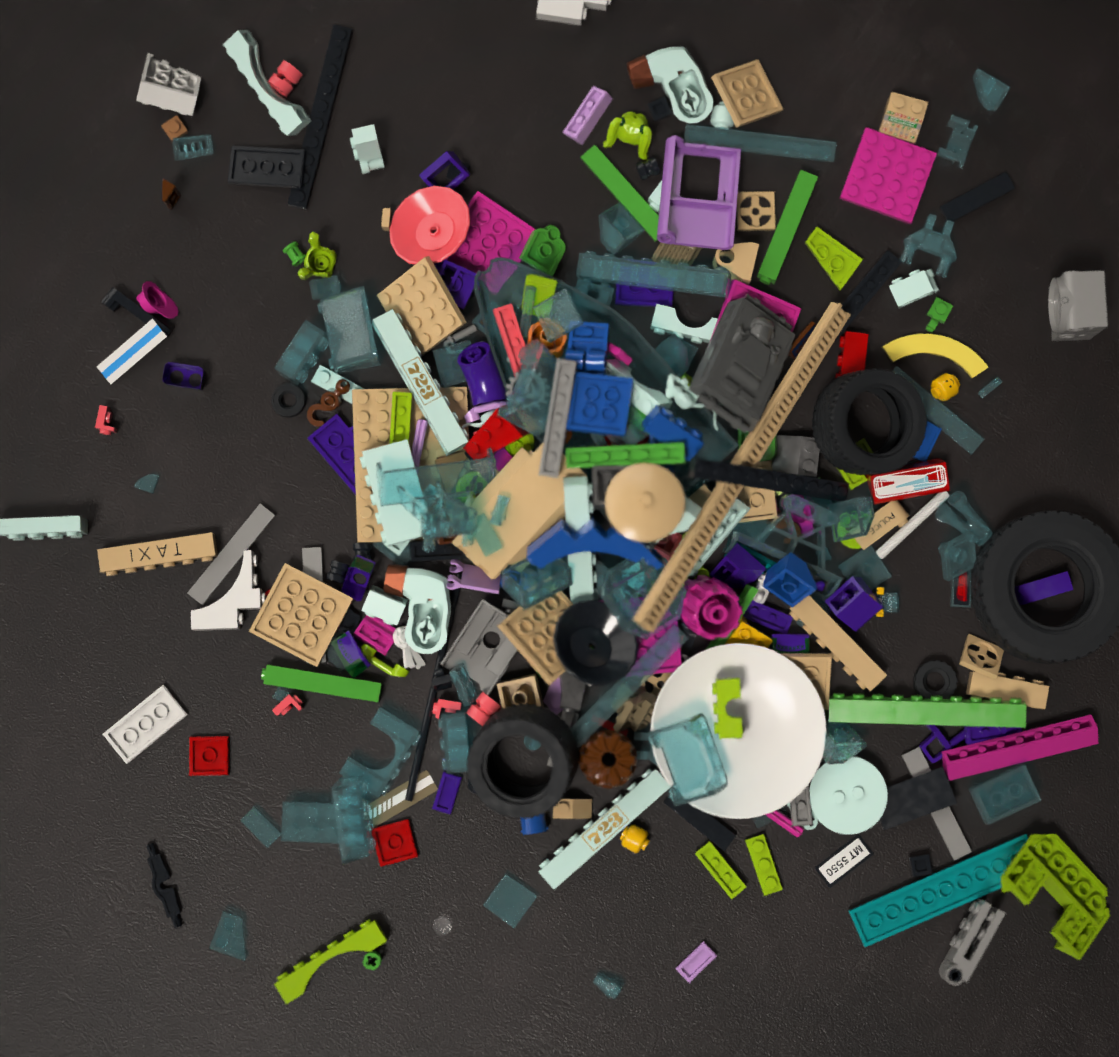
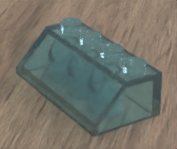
(353, 818)

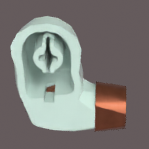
(679, 78)
(428, 605)

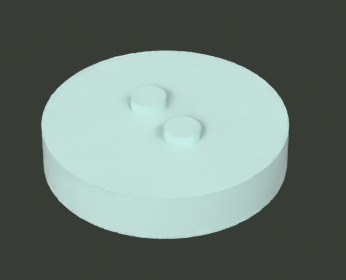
(848, 796)

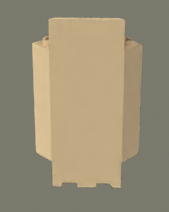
(532, 510)

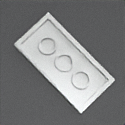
(145, 724)

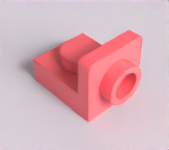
(104, 416)
(284, 706)
(450, 706)

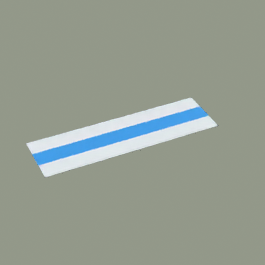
(131, 351)

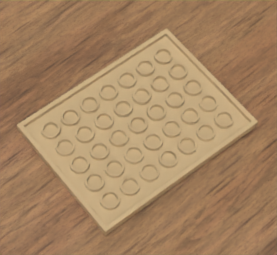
(372, 430)

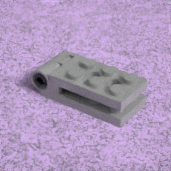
(970, 942)

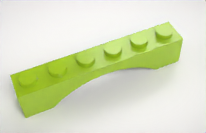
(366, 939)

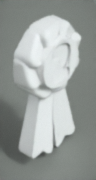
(410, 657)

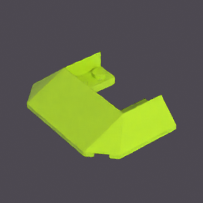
(1052, 864)

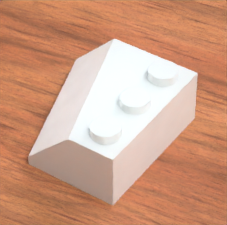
(168, 87)

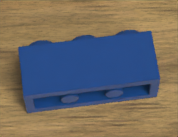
(669, 429)

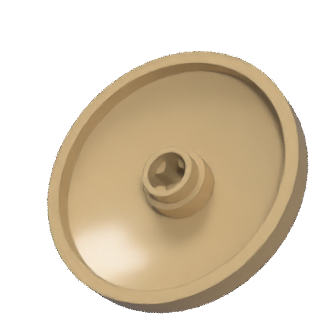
(645, 502)

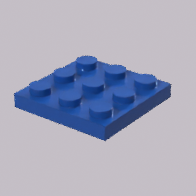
(600, 404)

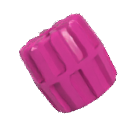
(710, 607)

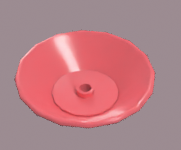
(420, 216)

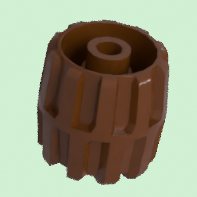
(623, 762)

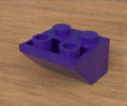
(738, 568)
(854, 603)

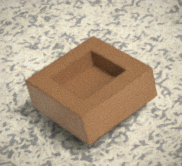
(174, 128)

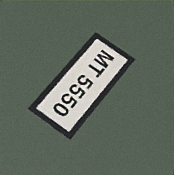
(844, 861)

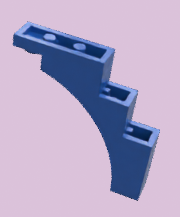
(591, 537)

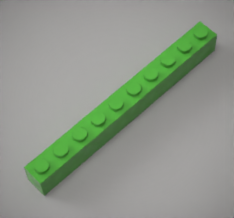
(927, 711)

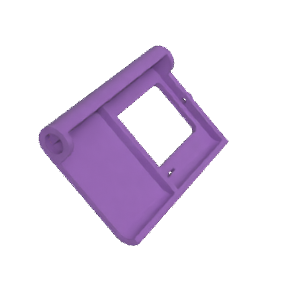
(698, 220)

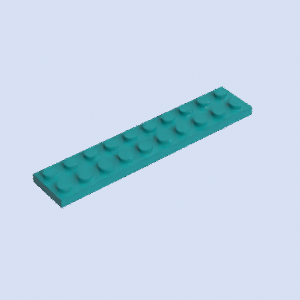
(934, 893)

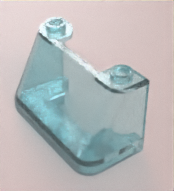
(349, 330)
(532, 392)
(690, 759)

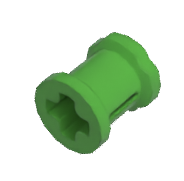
(294, 253)
(373, 954)

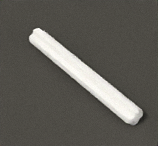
(912, 524)

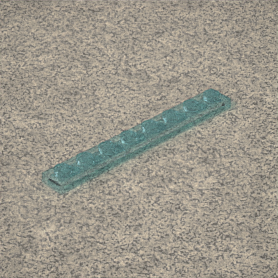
(761, 143)
(628, 685)

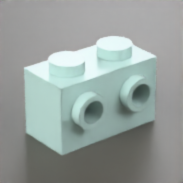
(384, 606)

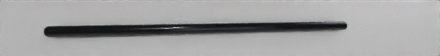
(429, 705)

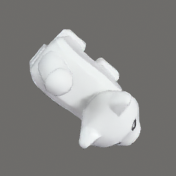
(762, 593)

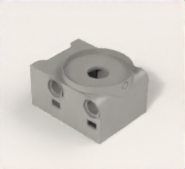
(1077, 305)
(482, 663)

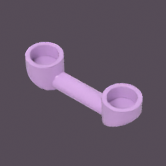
(473, 414)

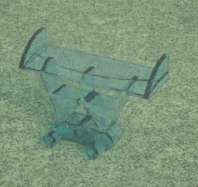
(439, 495)
(794, 505)

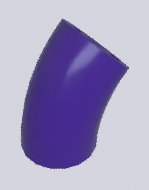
(481, 374)

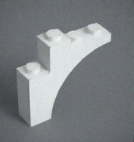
(568, 10)
(242, 596)

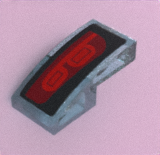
(961, 590)

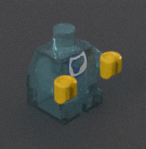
(889, 600)

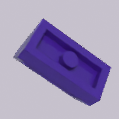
(439, 165)

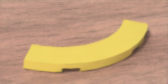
(939, 346)

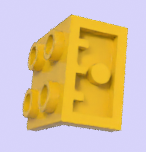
(748, 635)

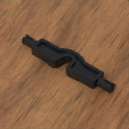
(167, 895)

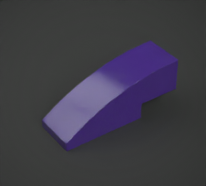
(1043, 588)

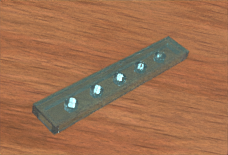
(945, 418)

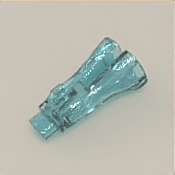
(974, 521)

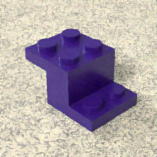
(458, 281)

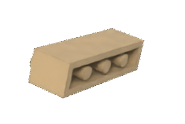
(1033, 693)

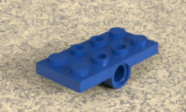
(589, 347)

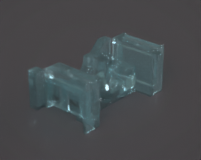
(958, 142)

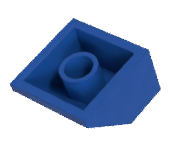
(790, 580)

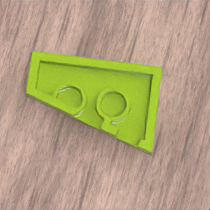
(833, 257)

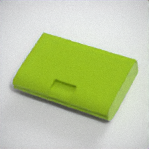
(544, 288)

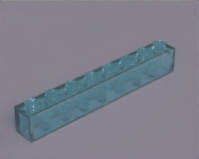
(654, 275)

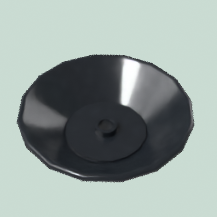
(595, 625)

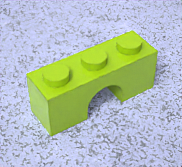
(726, 725)

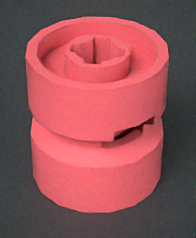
(285, 78)
(483, 709)

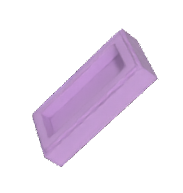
(696, 962)

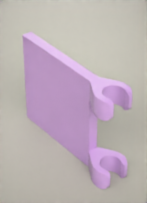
(472, 578)

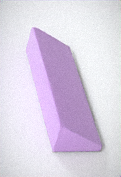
(588, 115)

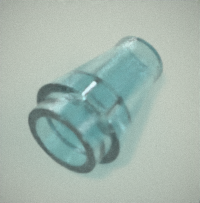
(608, 986)

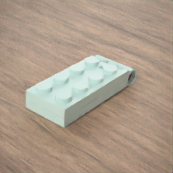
(732, 518)
(44, 526)

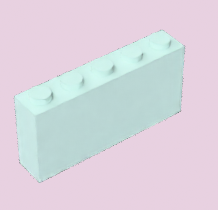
(396, 520)

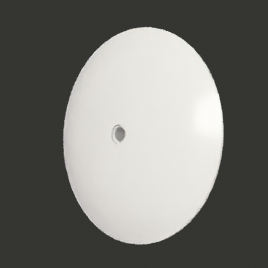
(779, 722)

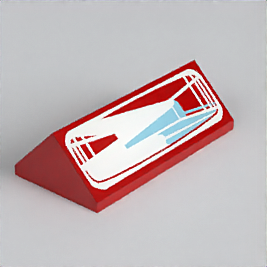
(909, 481)

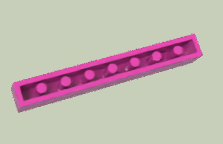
(1020, 747)

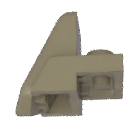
(676, 253)
(635, 711)

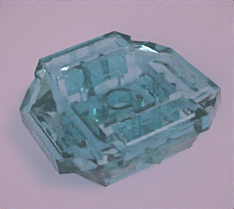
(620, 594)

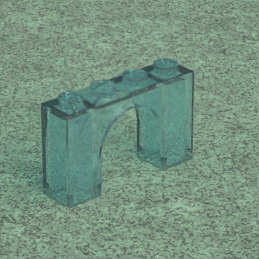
(403, 737)

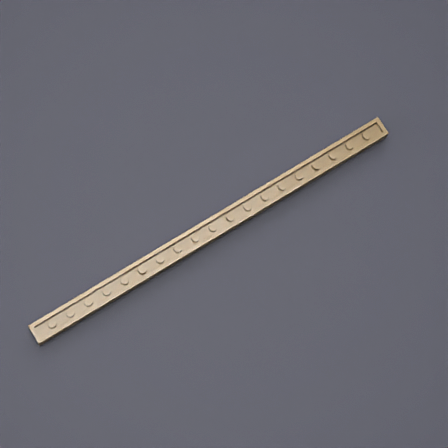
(748, 455)

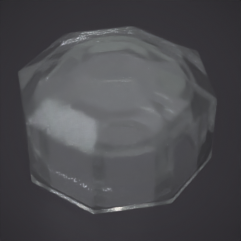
(442, 925)

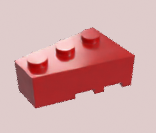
(493, 434)

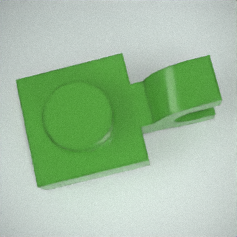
(938, 312)

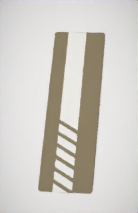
(395, 802)

